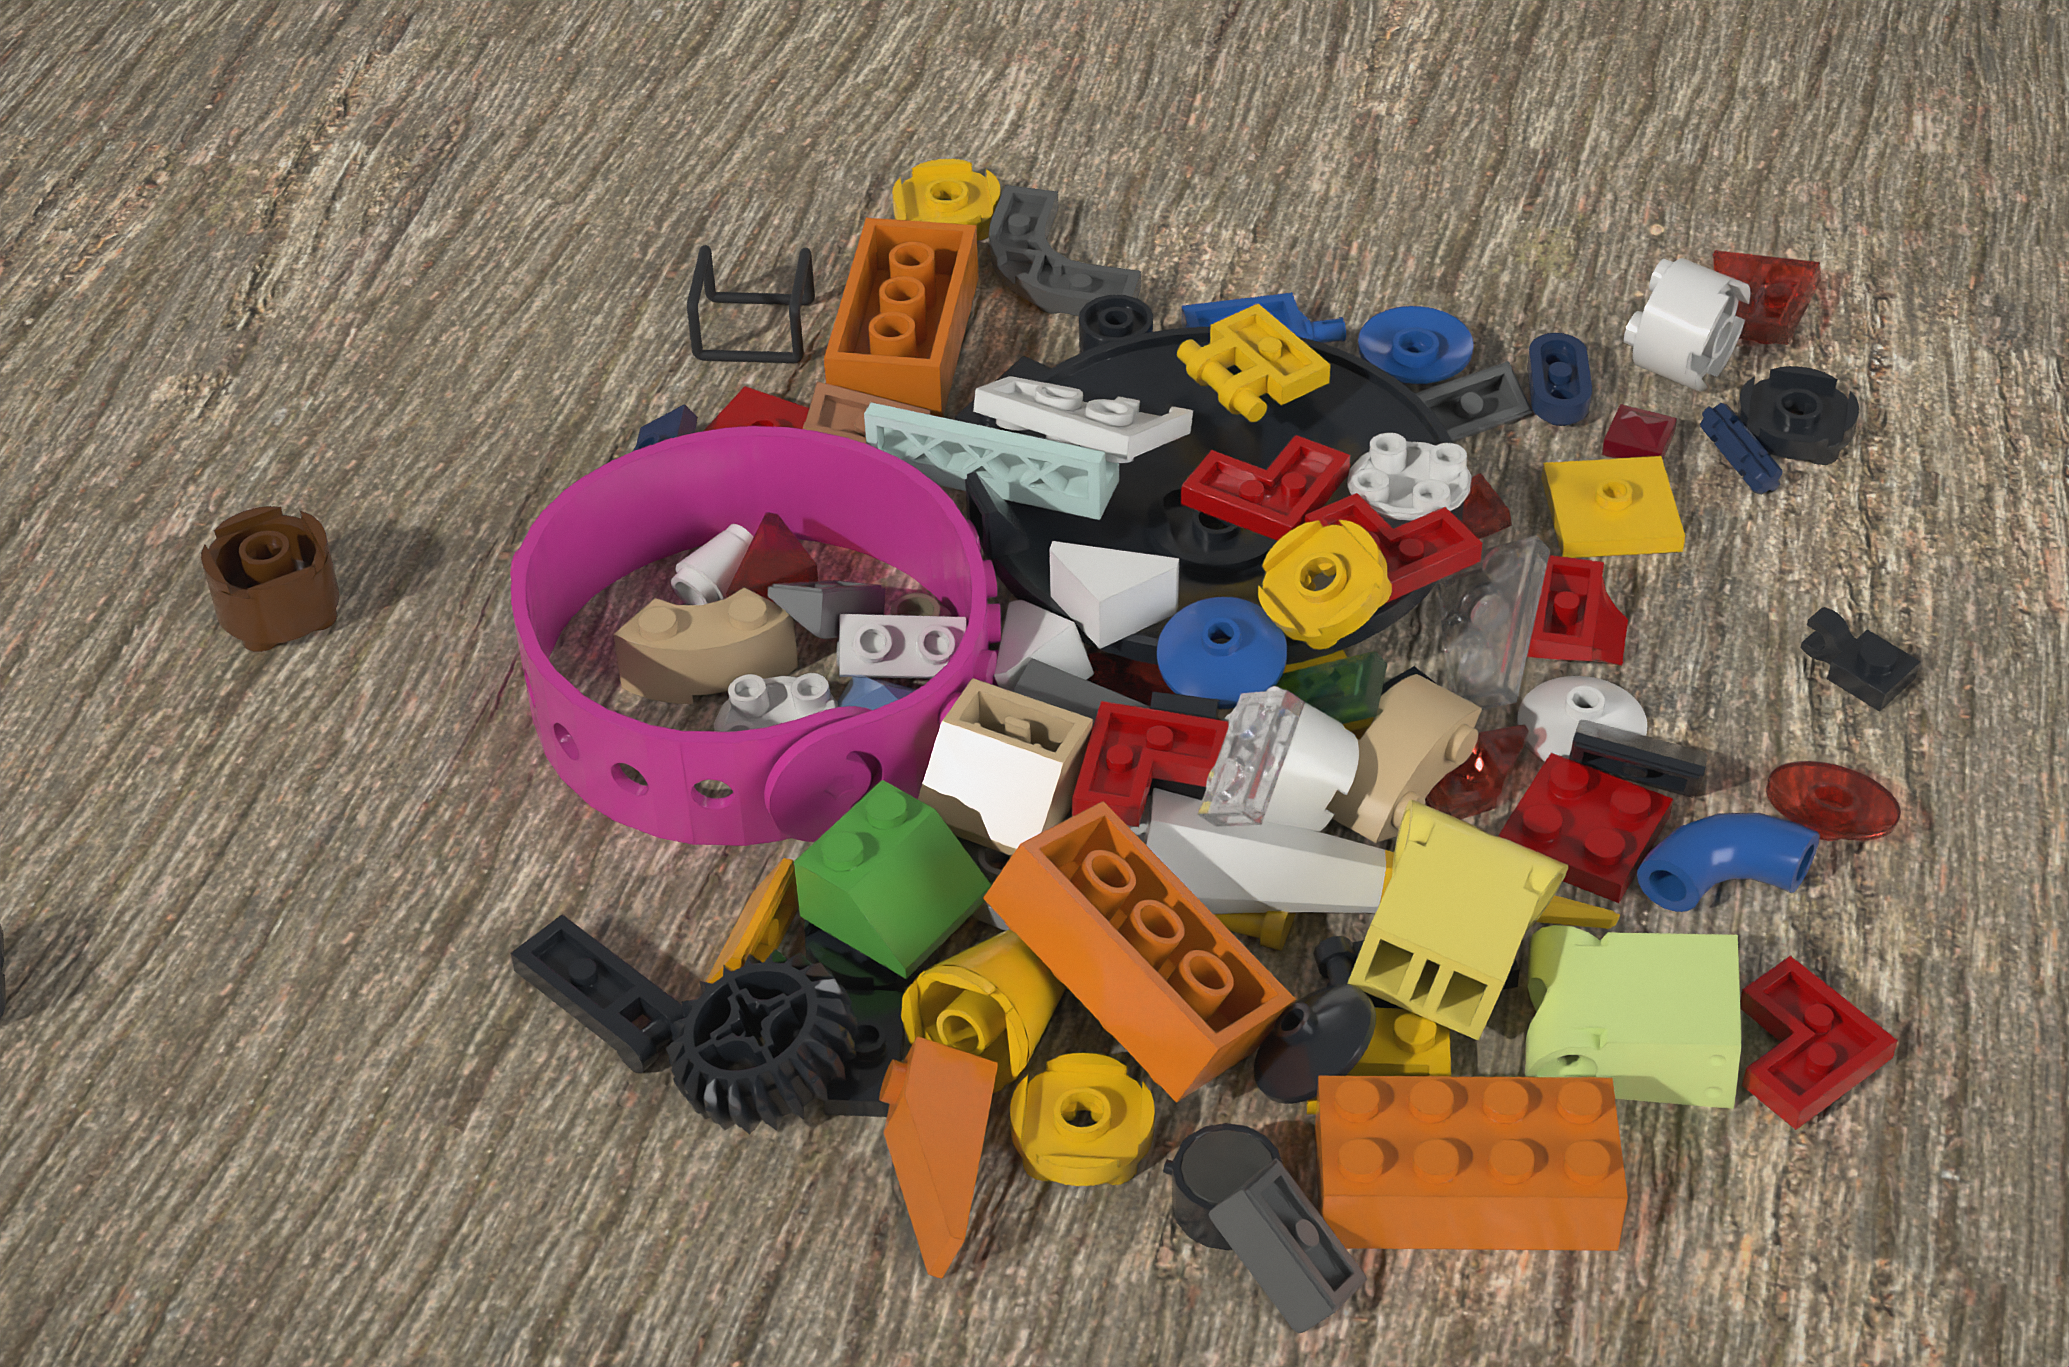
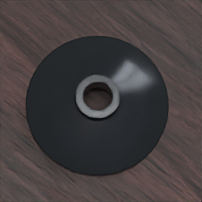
(1312, 1039)

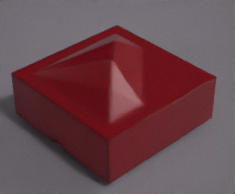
(1638, 434)

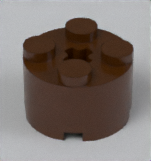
(271, 577)

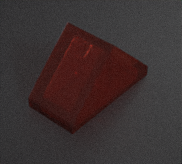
(773, 558)

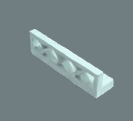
(1011, 463)

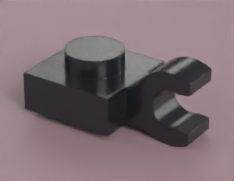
(1861, 666)

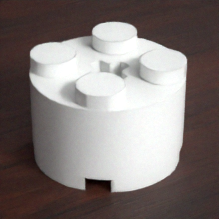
(1687, 322)
(1317, 764)

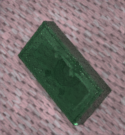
(1340, 688)

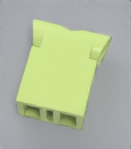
(1637, 1010)

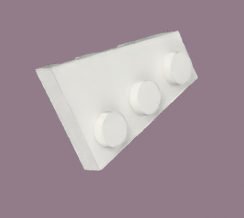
(1063, 417)

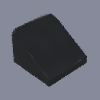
(993, 519)

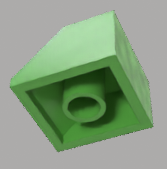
(889, 880)

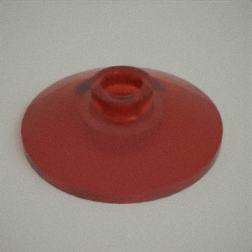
(1833, 800)

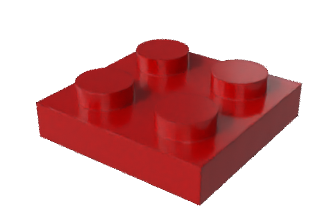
(1589, 823)

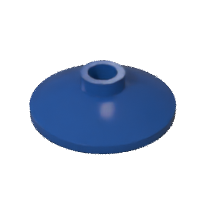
(1416, 344)
(1205, 669)

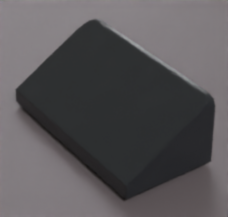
(1639, 758)

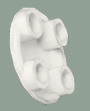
(1410, 477)
(772, 701)

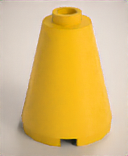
(985, 1003)

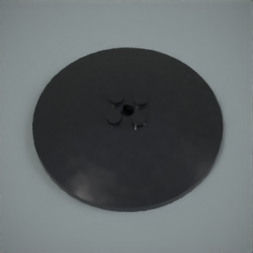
(1147, 506)

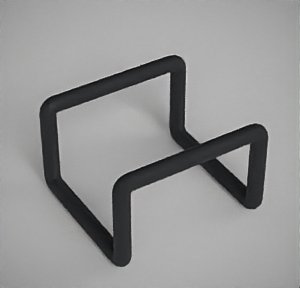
(704, 273)

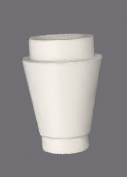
(711, 568)

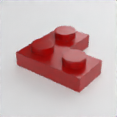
(1268, 499)
(1414, 551)
(1141, 744)
(1823, 1043)

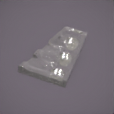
(1490, 621)

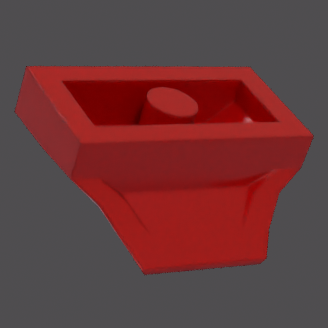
(1577, 615)

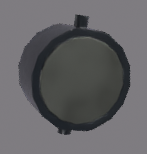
(1208, 1170)

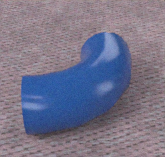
(1723, 850)

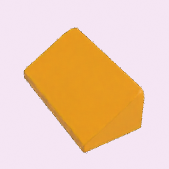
(761, 921)

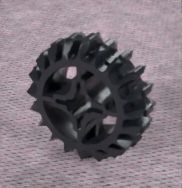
(720, 1048)

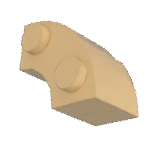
(701, 649)
(1404, 753)

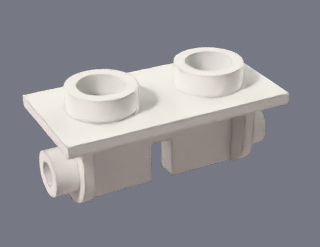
(896, 645)

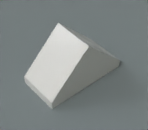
(1112, 589)
(1041, 636)

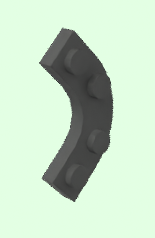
(1036, 270)

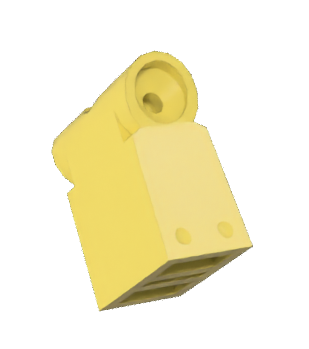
(1452, 919)

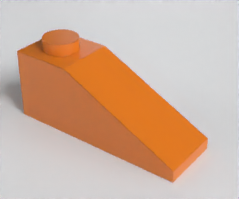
(937, 1140)

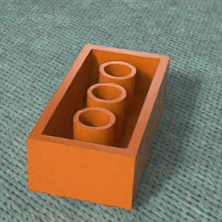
(904, 312)
(1138, 949)
(1470, 1162)

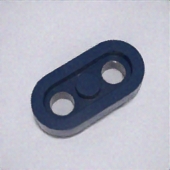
(1559, 378)

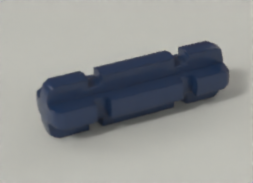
(1741, 448)

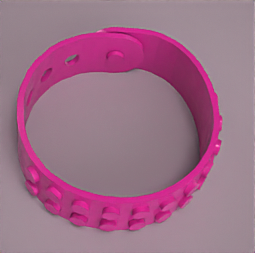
(680, 496)

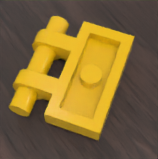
(1267, 355)

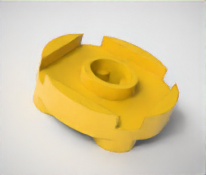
(970, 193)
(1341, 607)
(1089, 1154)

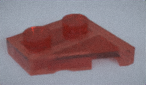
(1777, 293)

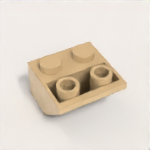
(1004, 766)

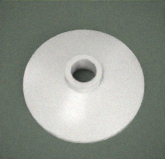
(1558, 705)

